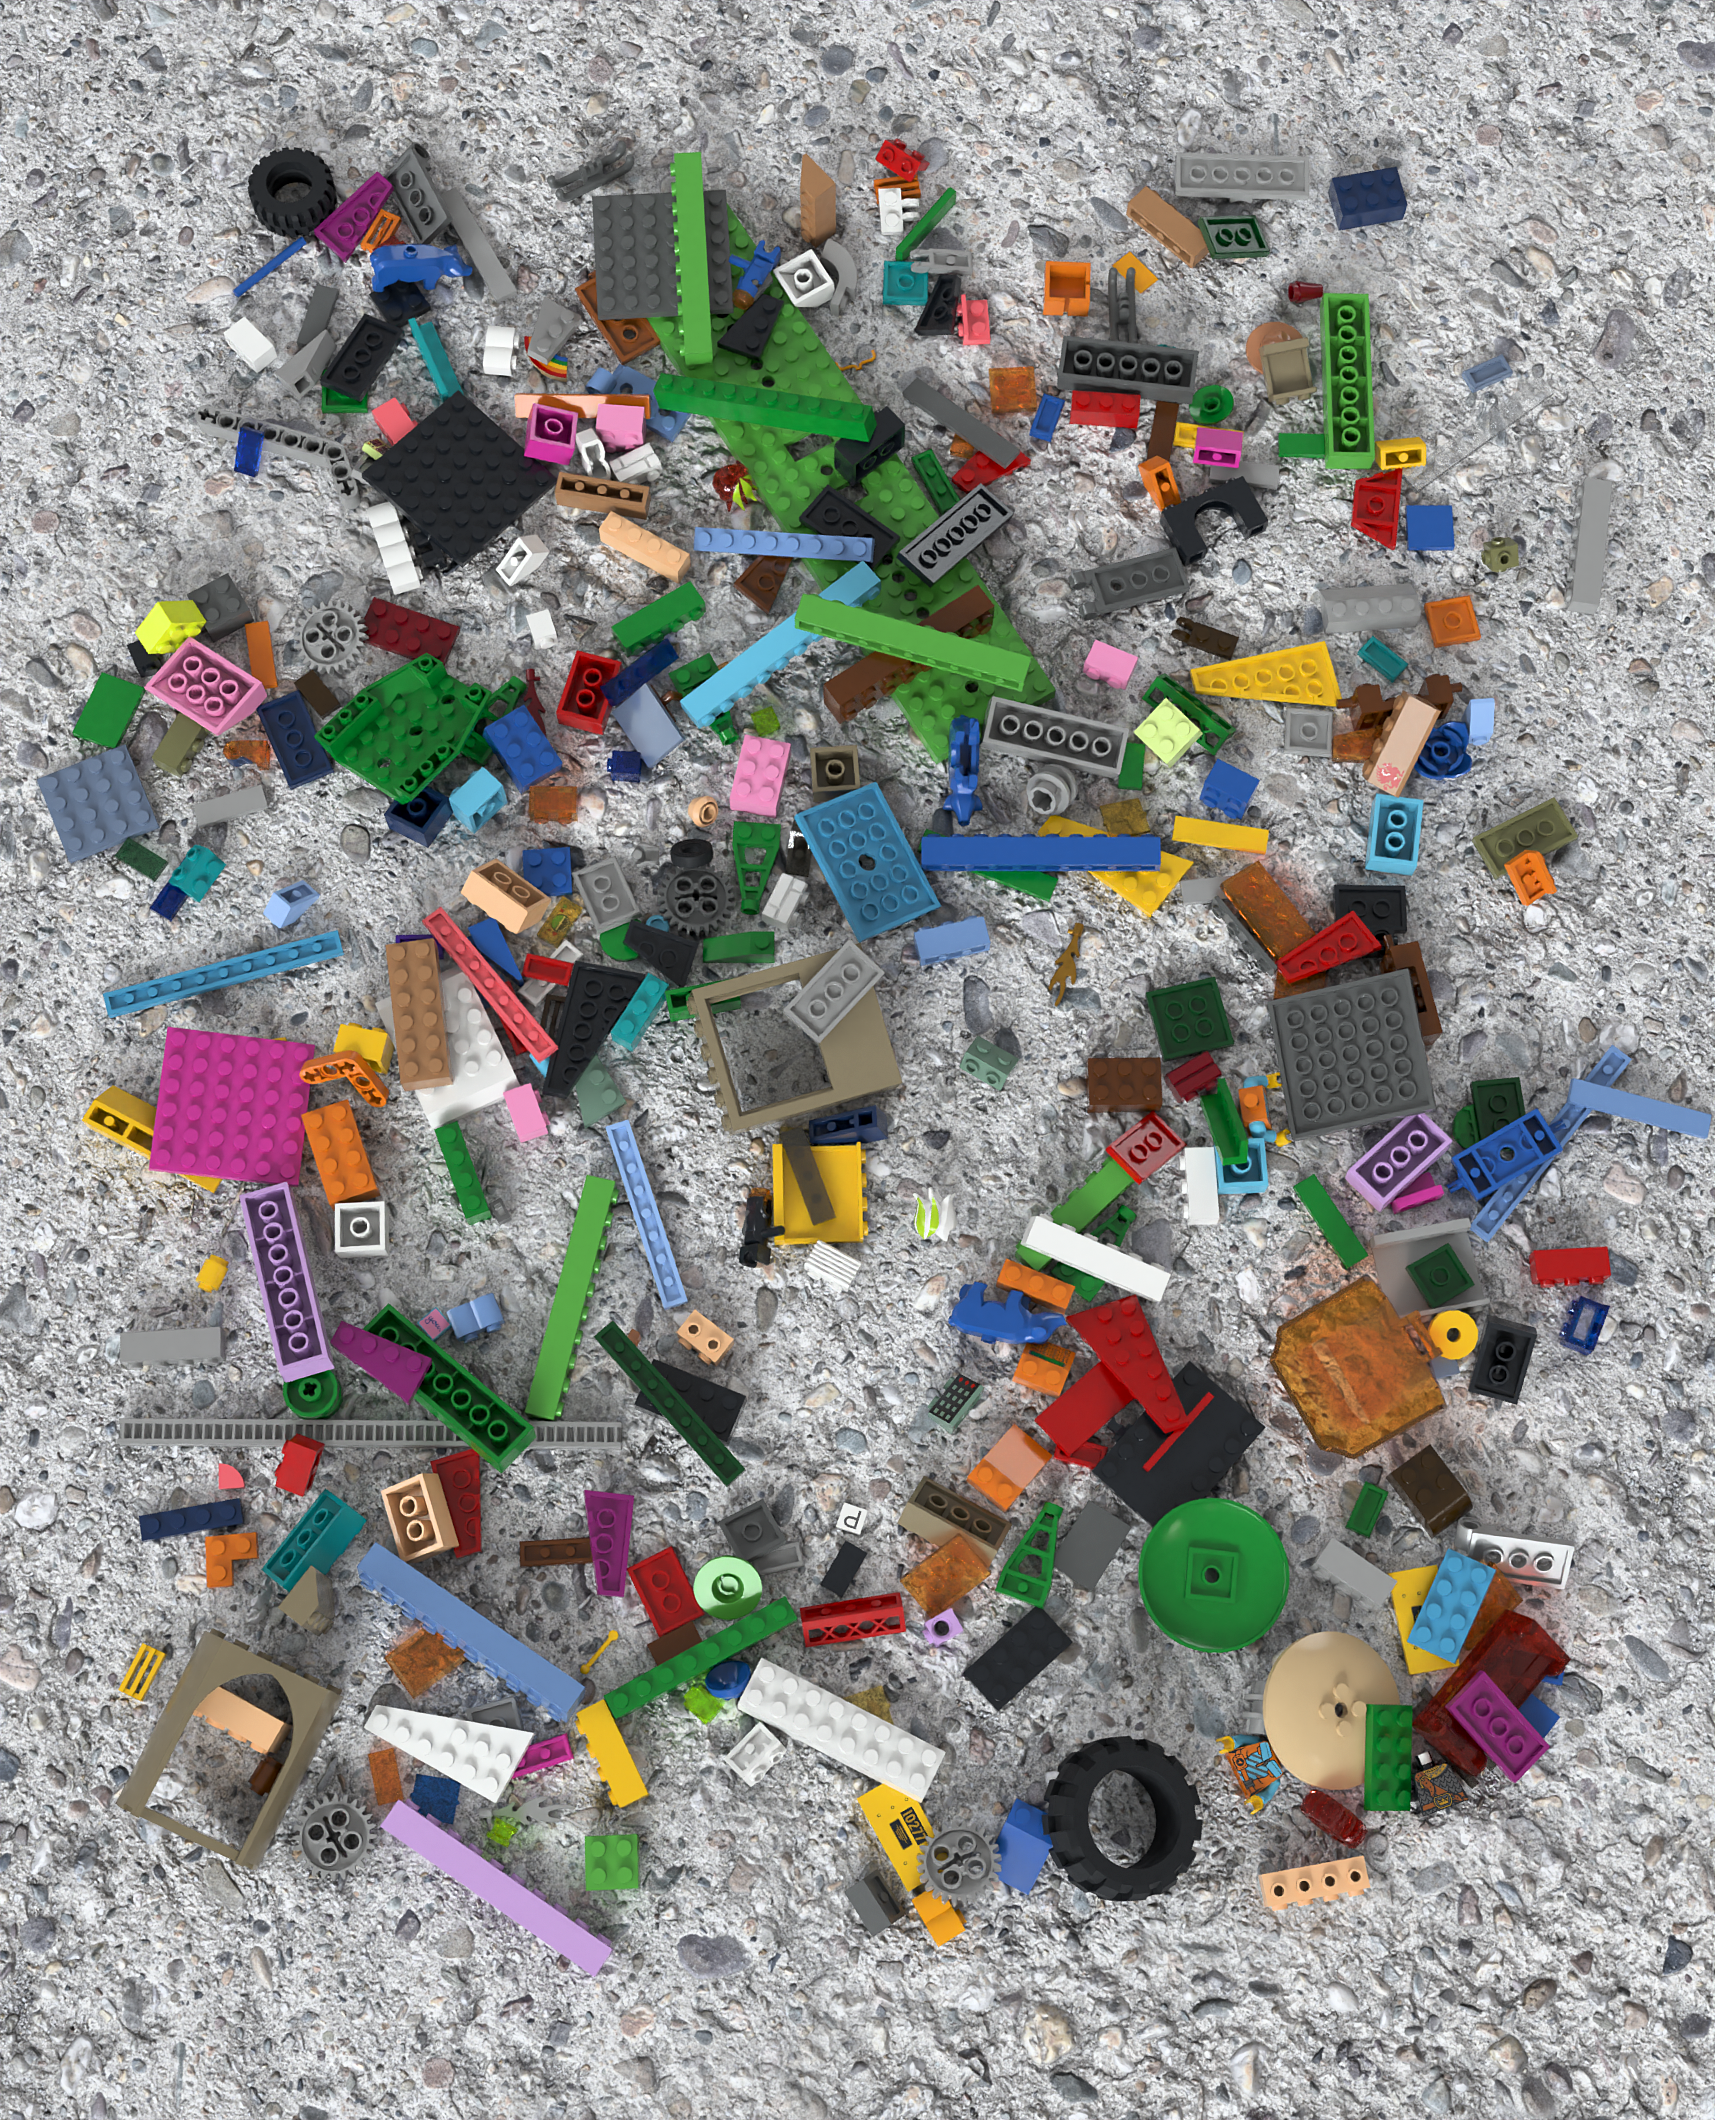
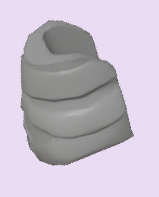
(646, 855)

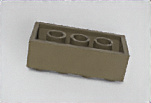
(942, 1514)
(311, 1602)

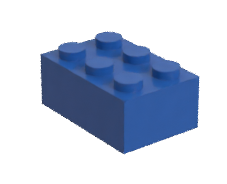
(522, 749)

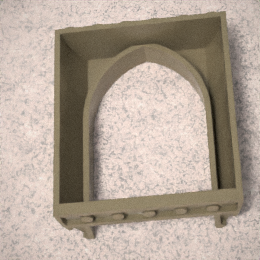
(208, 1668)

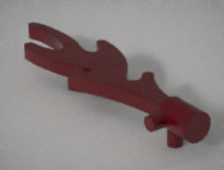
(535, 705)

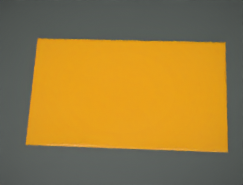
(1143, 277)

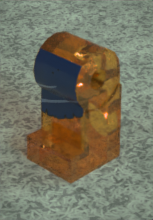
(248, 752)

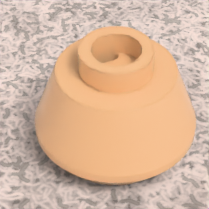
(703, 810)

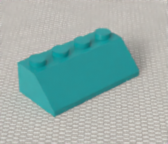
(315, 1540)

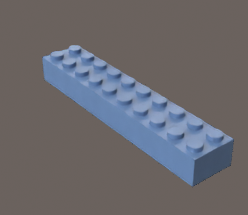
(471, 1632)

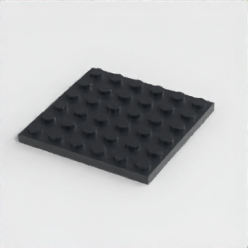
(459, 478)

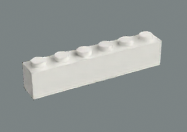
(1095, 1258)

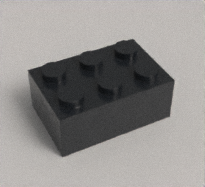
(859, 458)

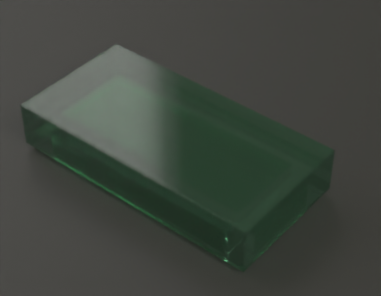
(141, 859)

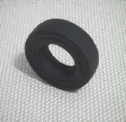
(691, 853)

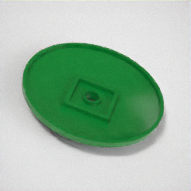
(1249, 1569)

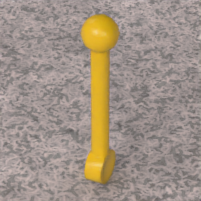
(612, 1636)

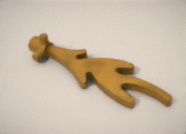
(1068, 968)

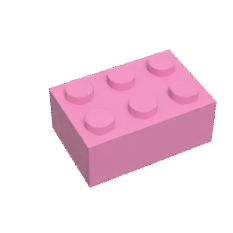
(760, 776)

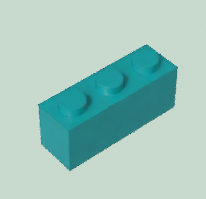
(640, 1012)

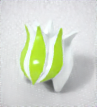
(934, 1214)

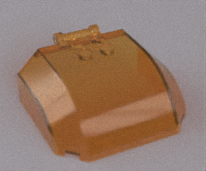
(1357, 1370)

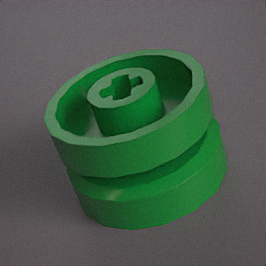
(320, 1406)

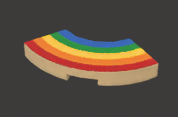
(556, 369)

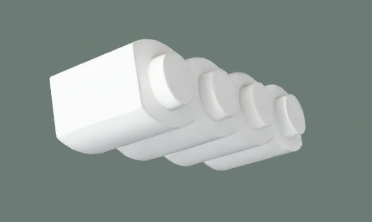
(393, 547)

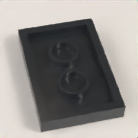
(1374, 904)

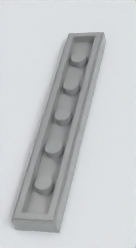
(478, 247)

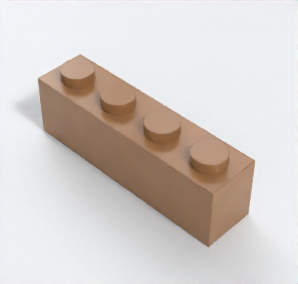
(1168, 226)
(602, 495)

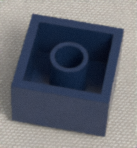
(421, 817)

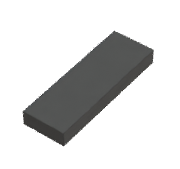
(318, 314)

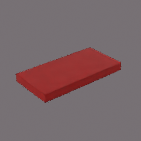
(1084, 1409)

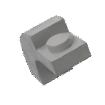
(842, 266)

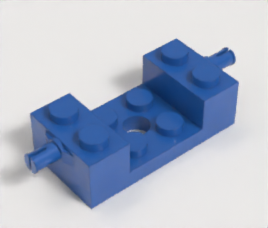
(1484, 1171)

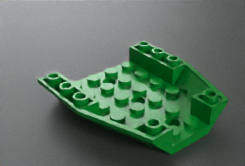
(385, 715)

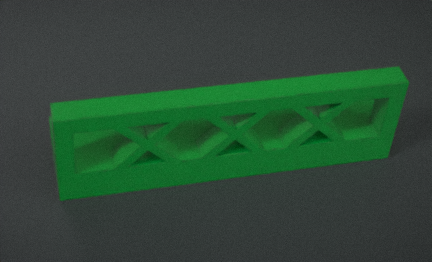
(1193, 706)
(1225, 1125)

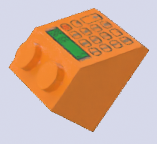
(1044, 1368)

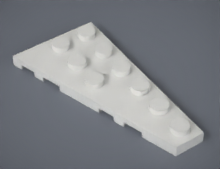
(466, 1751)

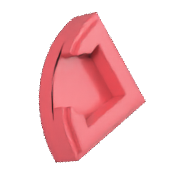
(230, 1478)

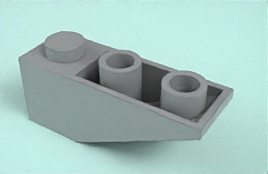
(306, 367)

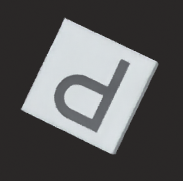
(851, 1518)

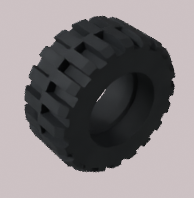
(287, 168)

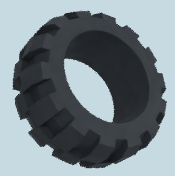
(1173, 1806)

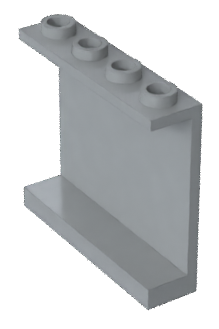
(1400, 1248)

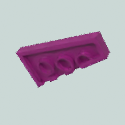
(354, 216)
(388, 1362)
(609, 1534)

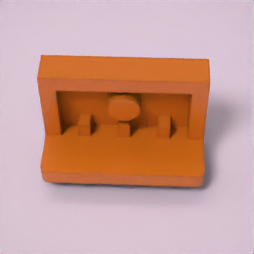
(1530, 876)

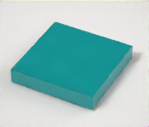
(904, 286)

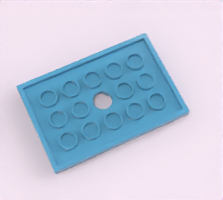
(866, 826)

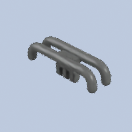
(592, 174)
(1124, 310)

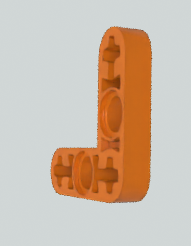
(373, 1091)

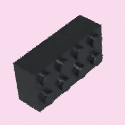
(713, 1403)

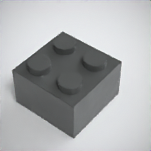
(221, 607)

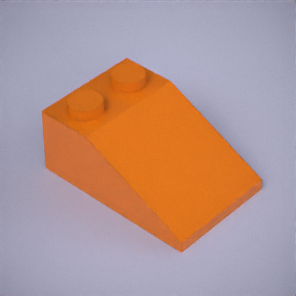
(1008, 1468)

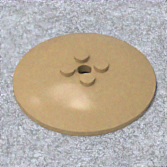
(1302, 1701)

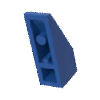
(492, 946)

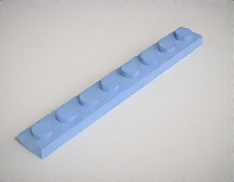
(646, 1215)

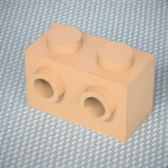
(704, 1338)

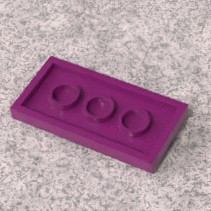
(1497, 1726)

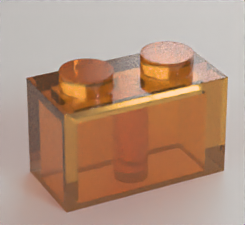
(553, 804)

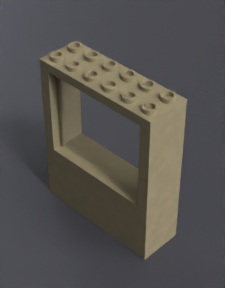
(854, 1051)

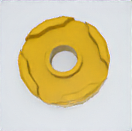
(1467, 1333)

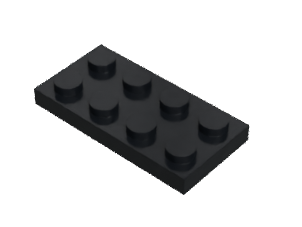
(362, 357)
(838, 516)
(1017, 1658)

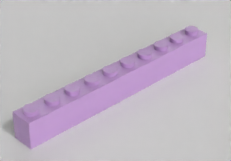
(497, 1887)

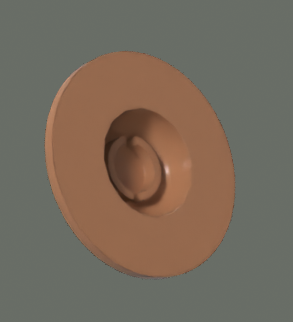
(1267, 334)

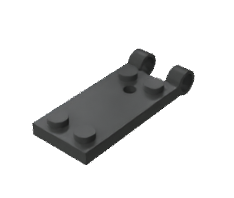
(1140, 580)

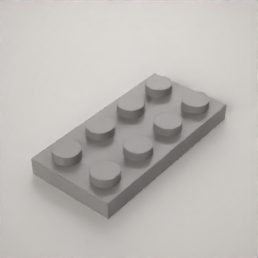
(833, 991)

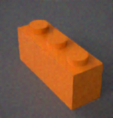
(1038, 1286)

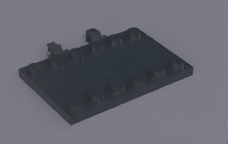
(1193, 1460)

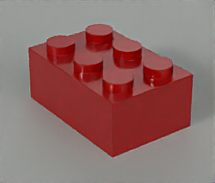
(582, 700)

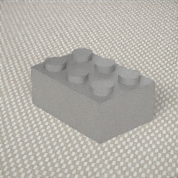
(1352, 1575)

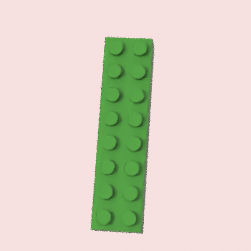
(1347, 381)

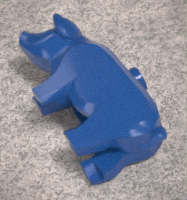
(414, 264)
(963, 768)
(1002, 1321)

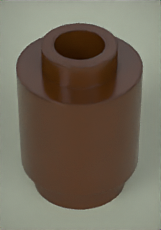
(264, 1775)

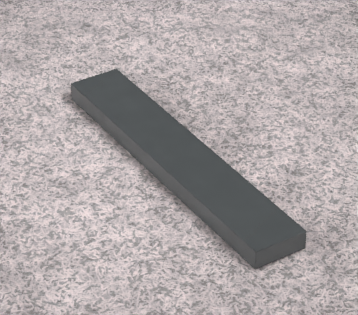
(961, 423)

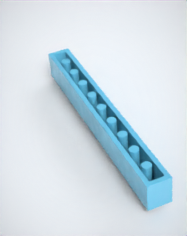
(772, 652)

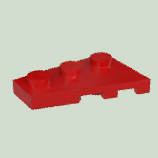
(984, 471)

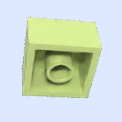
(1168, 732)

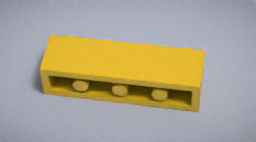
(612, 1754)

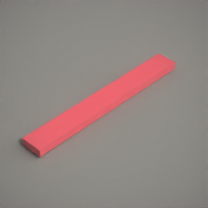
(490, 985)

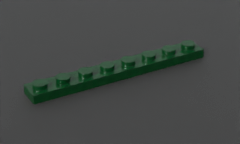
(669, 1403)

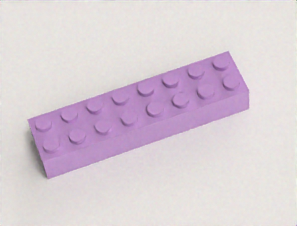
(286, 1282)

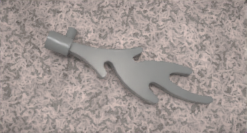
(530, 1808)

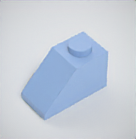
(1479, 720)
(290, 903)

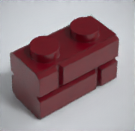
(1193, 1077)

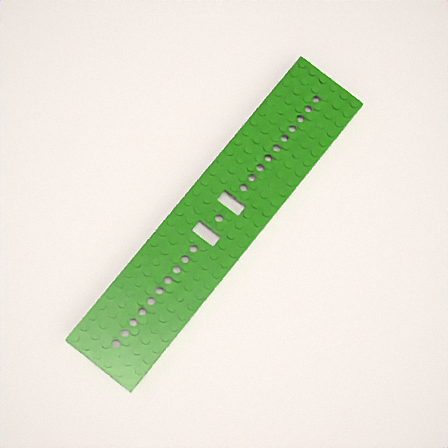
(804, 367)

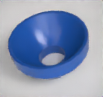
(728, 1679)

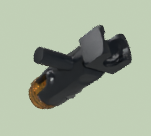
(758, 1229)

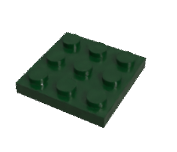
(1189, 1019)

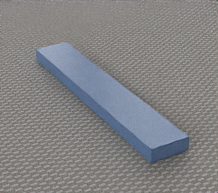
(1639, 1108)

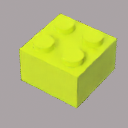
(169, 626)

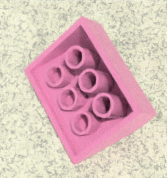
(206, 687)

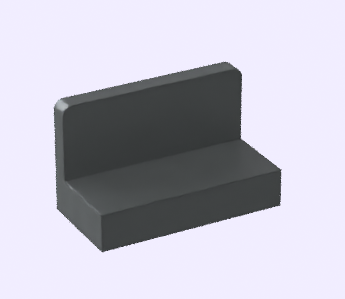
(875, 1902)

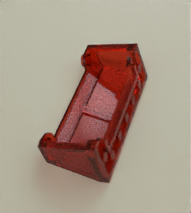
(1516, 1658)

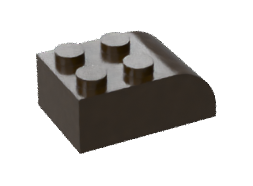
(1430, 1491)

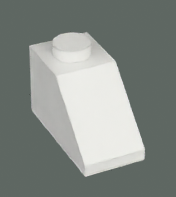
(522, 559)

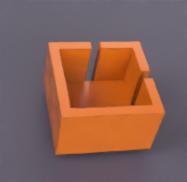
(1066, 288)

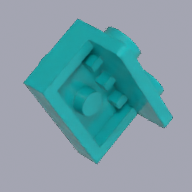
(197, 872)

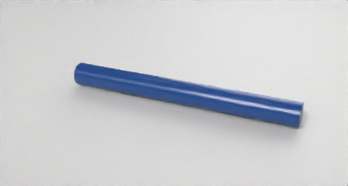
(269, 267)

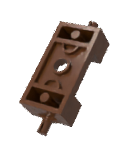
(1369, 709)
(1410, 957)

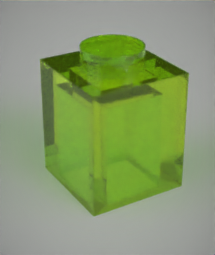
(702, 1704)

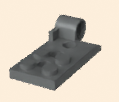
(415, 164)

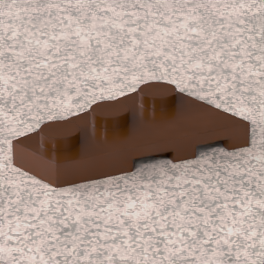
(763, 580)

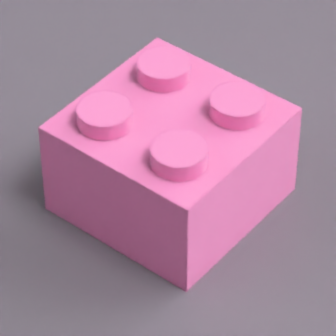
(621, 427)

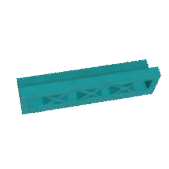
(435, 359)

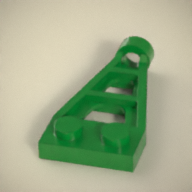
(692, 676)
(476, 746)
(754, 836)
(1086, 1284)
(1022, 1586)

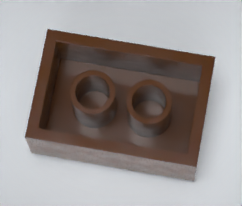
(1123, 1085)

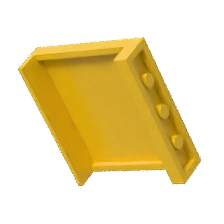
(844, 1183)

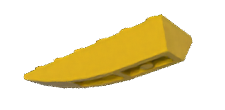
(131, 1124)

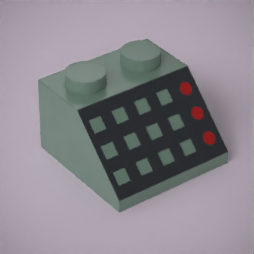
(955, 1402)

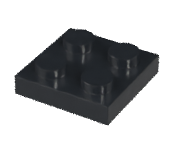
(400, 303)

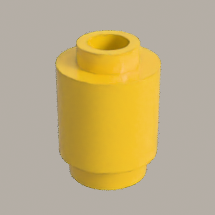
(212, 1273)

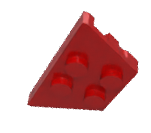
(1377, 506)

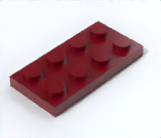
(408, 631)

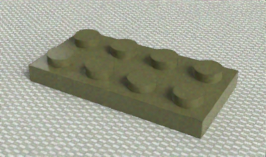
(1537, 829)

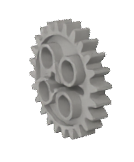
(316, 653)
(314, 1850)
(968, 1884)

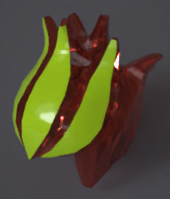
(734, 484)

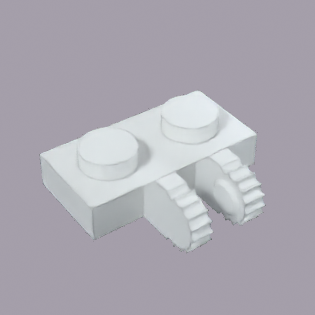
(891, 211)

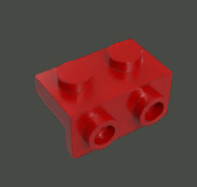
(901, 160)

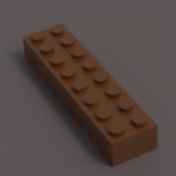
(882, 673)

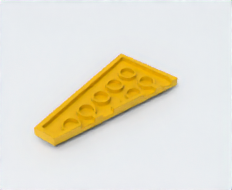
(1287, 675)
(1141, 888)

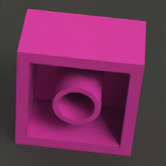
(551, 434)

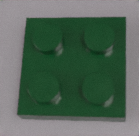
(1439, 1276)

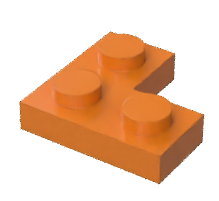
(222, 1552)

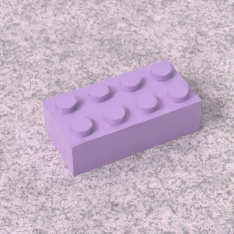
(1398, 1160)

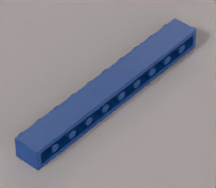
(1040, 853)

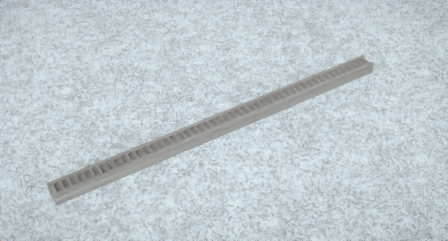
(349, 1433)

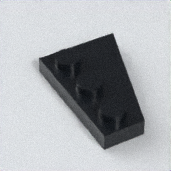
(941, 308)
(753, 330)

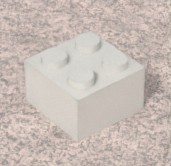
(361, 1229)

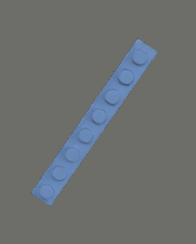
(784, 544)

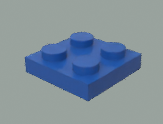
(549, 870)

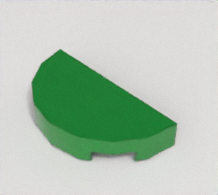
(1465, 1127)

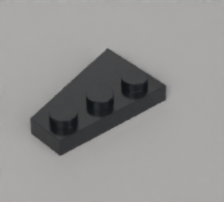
(662, 950)

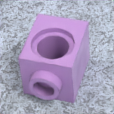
(947, 1617)

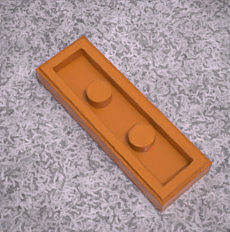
(261, 653)

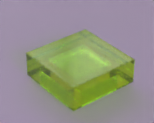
(765, 721)

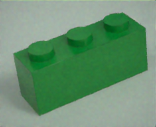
(677, 1005)

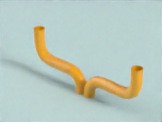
(860, 364)

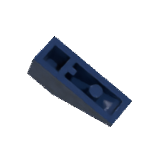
(850, 1127)

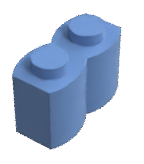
(476, 1317)

